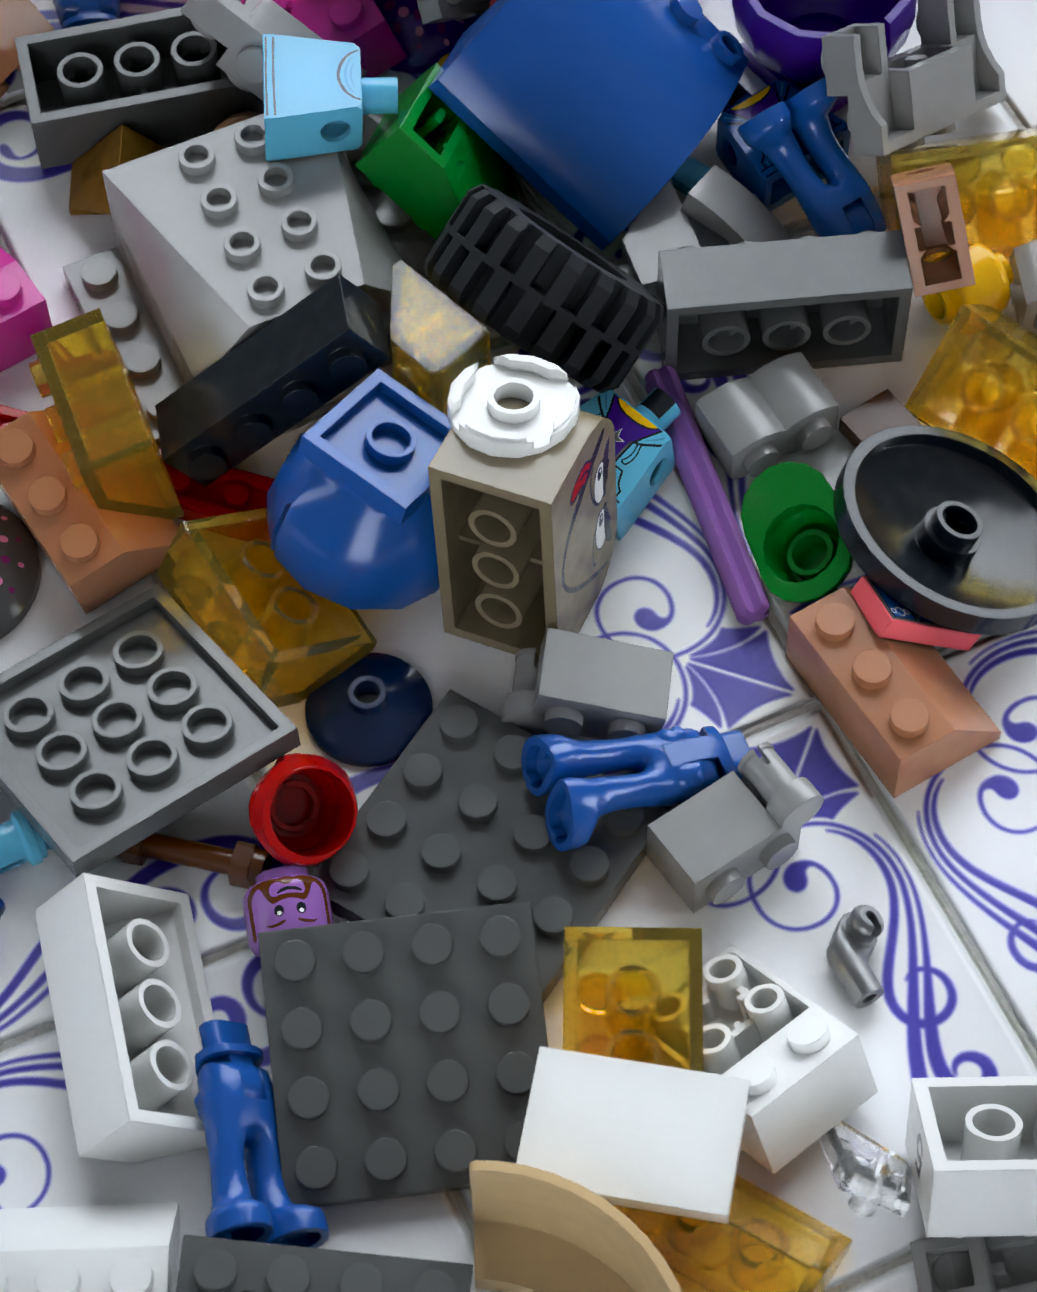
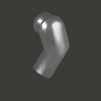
(851, 950)

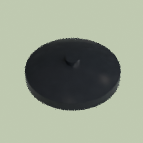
(943, 527)

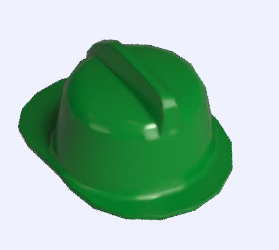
(795, 532)

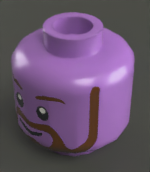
(284, 900)

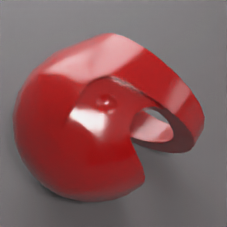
(303, 809)

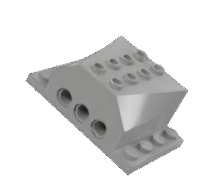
(227, 245)

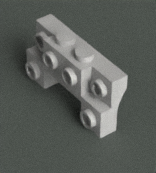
(241, 31)
(916, 91)

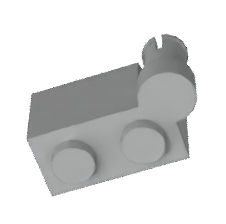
(589, 687)
(732, 829)

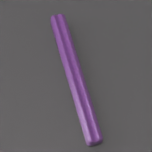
(711, 504)

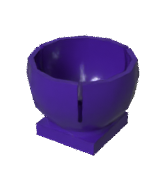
(786, 35)

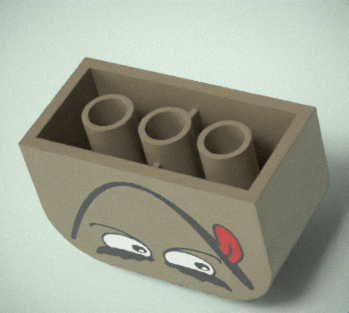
(525, 535)

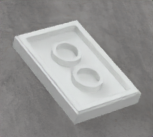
(637, 1131)

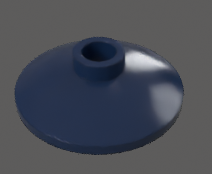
(371, 731)

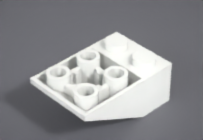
(799, 1058)

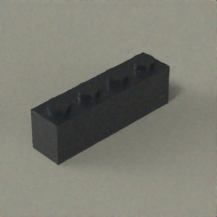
(272, 381)

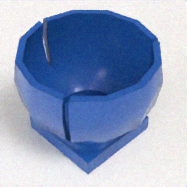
(356, 500)

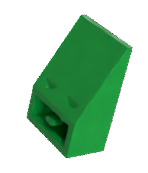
(430, 157)

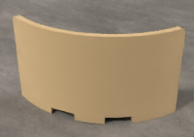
(556, 1236)

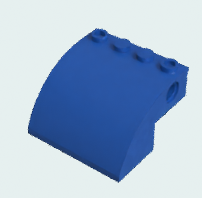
(592, 97)

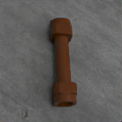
(240, 863)

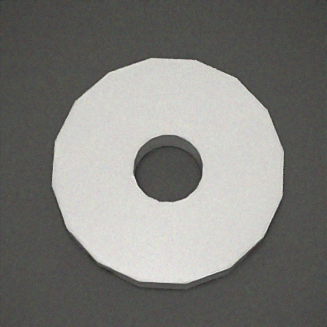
(510, 432)

